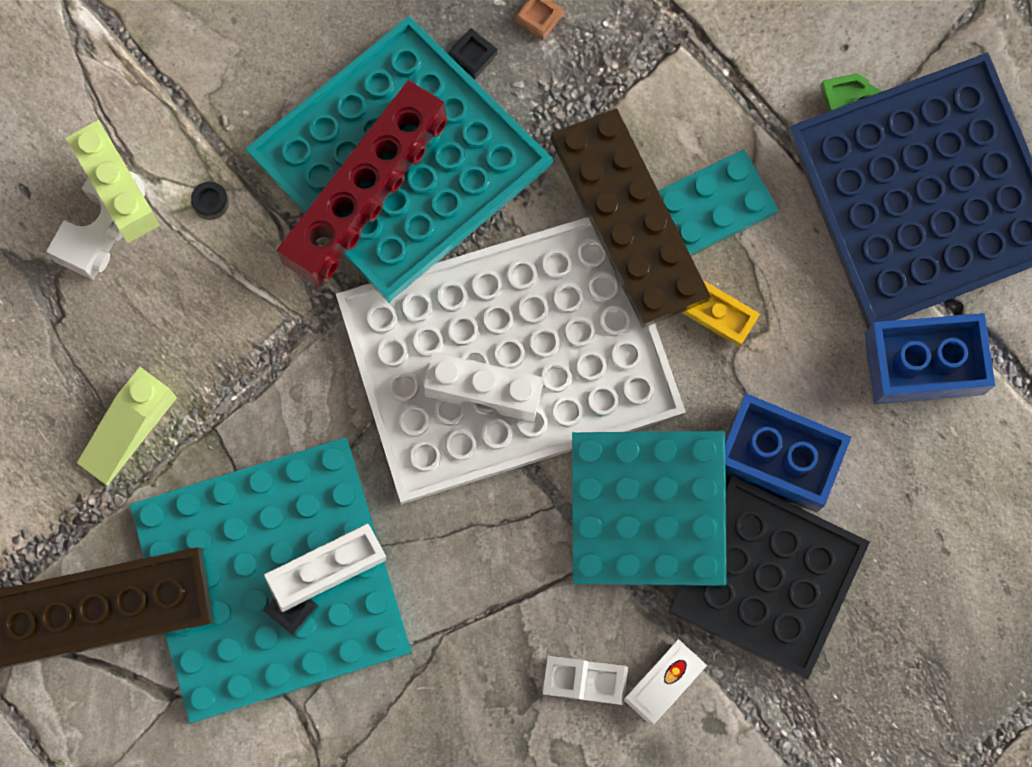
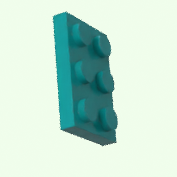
(718, 202)

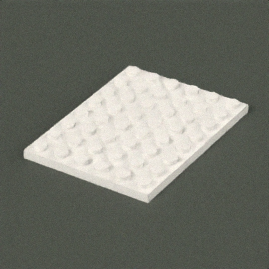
(523, 306)

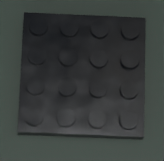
(781, 580)

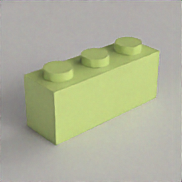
(113, 181)

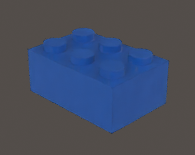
(929, 358)
(784, 452)

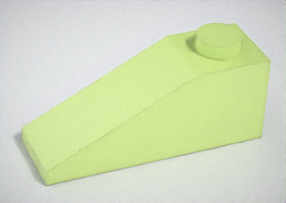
(126, 425)

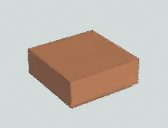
(539, 16)

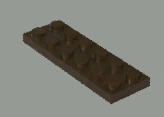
(630, 218)
(104, 607)

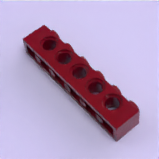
(409, 107)

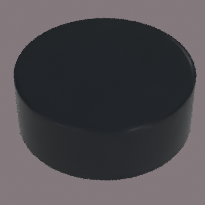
(209, 200)

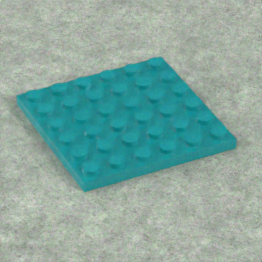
(454, 188)
(247, 529)

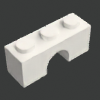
(88, 247)
(466, 380)

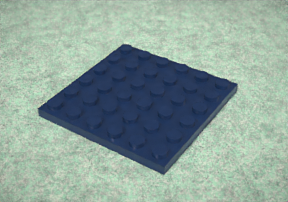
(922, 188)

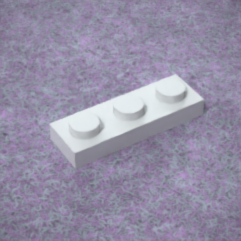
(325, 567)

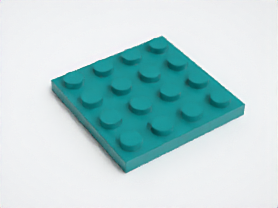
(649, 508)

